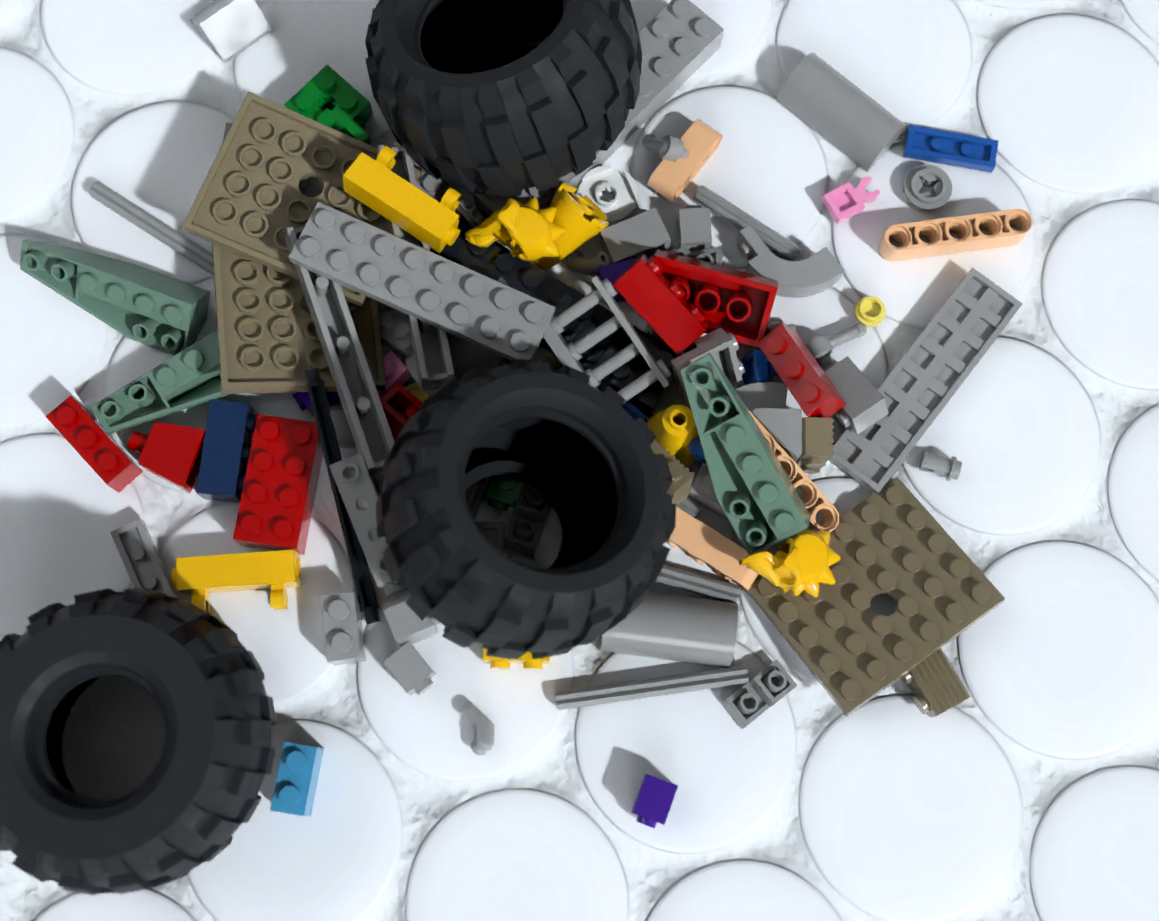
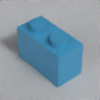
(297, 779)

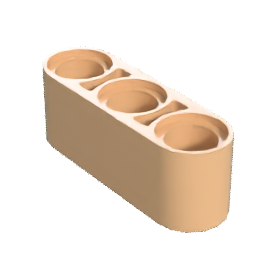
(673, 177)

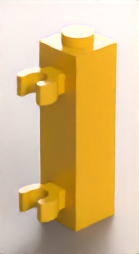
(402, 202)
(238, 573)

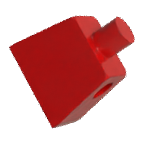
(170, 452)

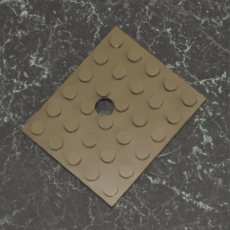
(255, 182)
(267, 334)
(889, 549)

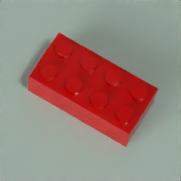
(727, 296)
(279, 485)

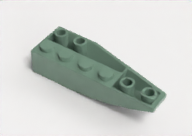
(121, 294)
(170, 387)
(741, 462)

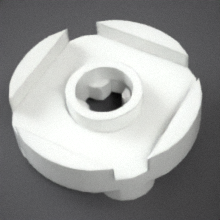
(615, 182)

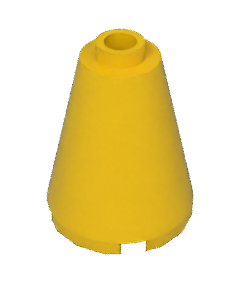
(578, 217)
(675, 431)

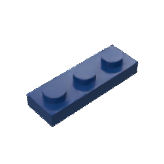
(950, 148)

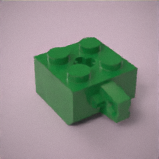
(333, 103)

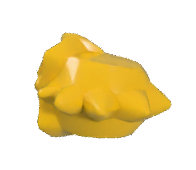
(522, 229)
(799, 563)

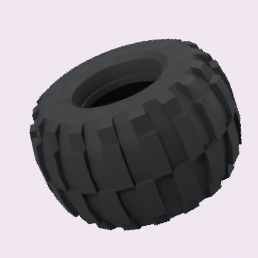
(504, 87)
(572, 449)
(210, 758)

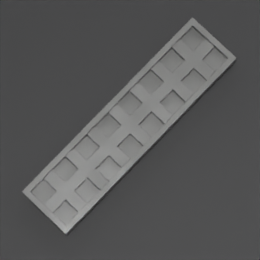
(422, 284)
(927, 379)

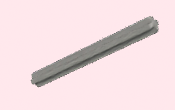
(152, 226)
(651, 687)

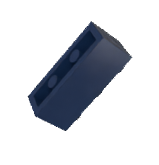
(225, 450)

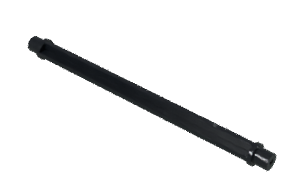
(333, 455)

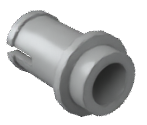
(940, 465)

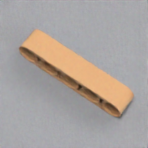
(965, 226)
(812, 497)
(711, 548)

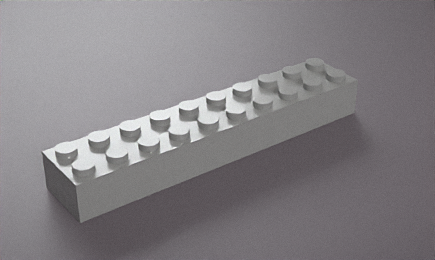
(672, 51)

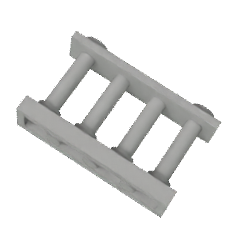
(570, 353)
(360, 498)

